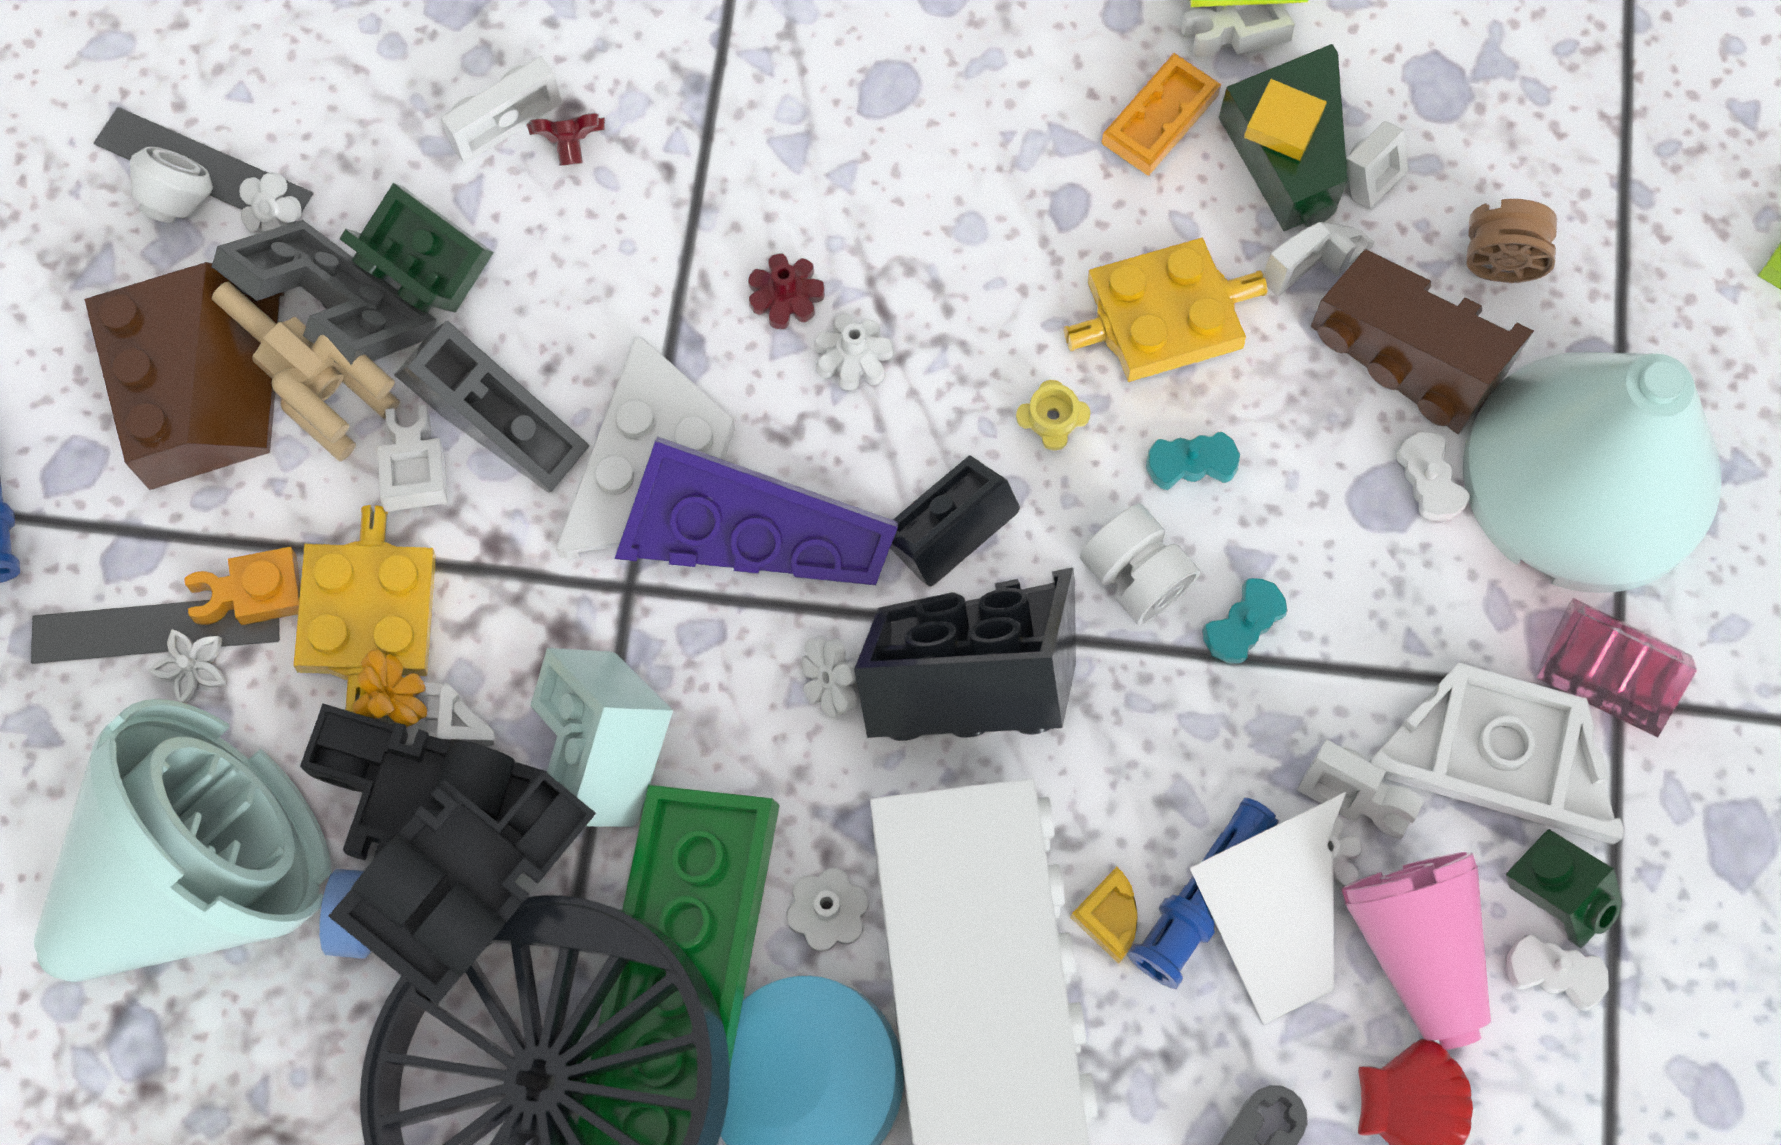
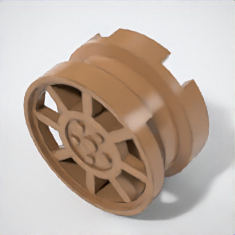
(1512, 239)

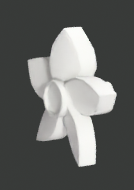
(190, 664)

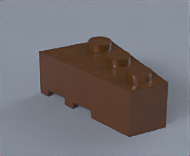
(1417, 341)

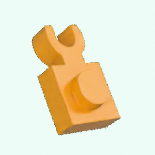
(257, 590)

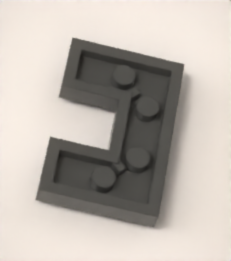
(361, 310)

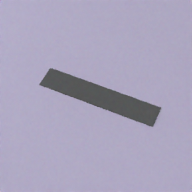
(130, 133)
(135, 631)

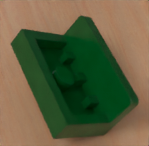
(419, 251)

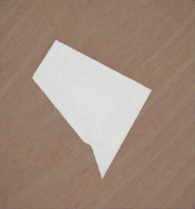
(1278, 909)

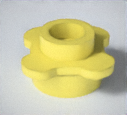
(1053, 397)

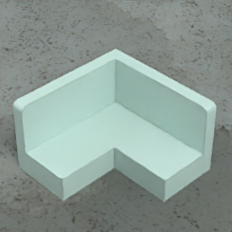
(605, 731)

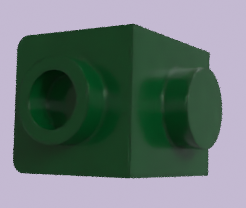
(1568, 886)

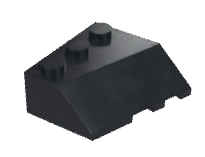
(971, 662)

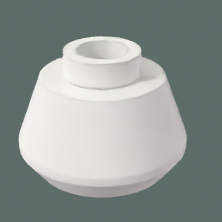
(167, 183)

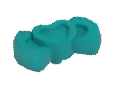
(1192, 459)
(1245, 621)

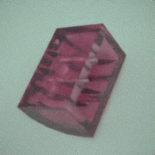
(1616, 667)

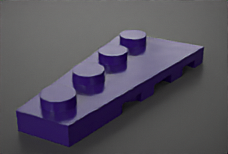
(733, 517)

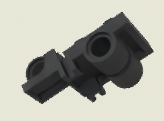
(399, 778)
(451, 880)

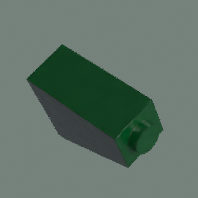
(1294, 189)

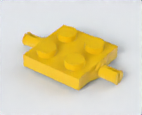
(1165, 309)
(364, 601)

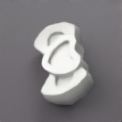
(1431, 476)
(1557, 971)

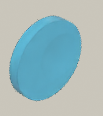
(812, 1067)

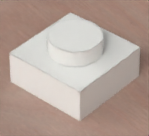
(1377, 164)

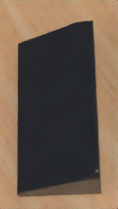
(953, 519)

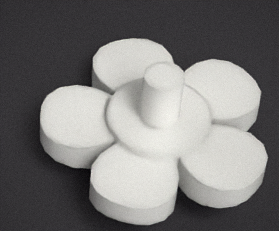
(267, 206)

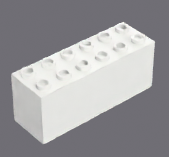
(981, 967)

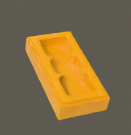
(1161, 114)

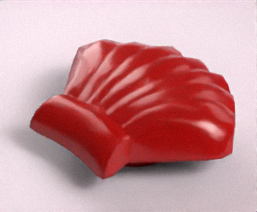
(1416, 1098)

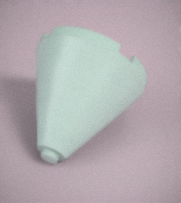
(1594, 468)
(177, 849)

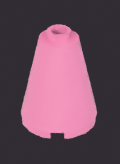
(1429, 943)

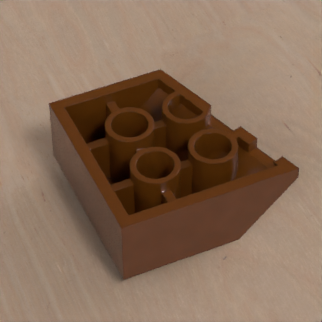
(182, 376)

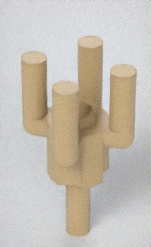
(307, 373)

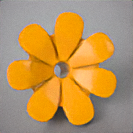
(388, 691)

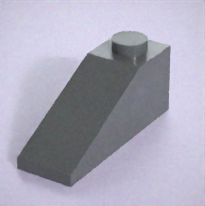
(491, 406)

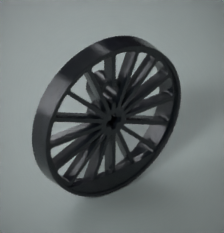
(554, 1051)

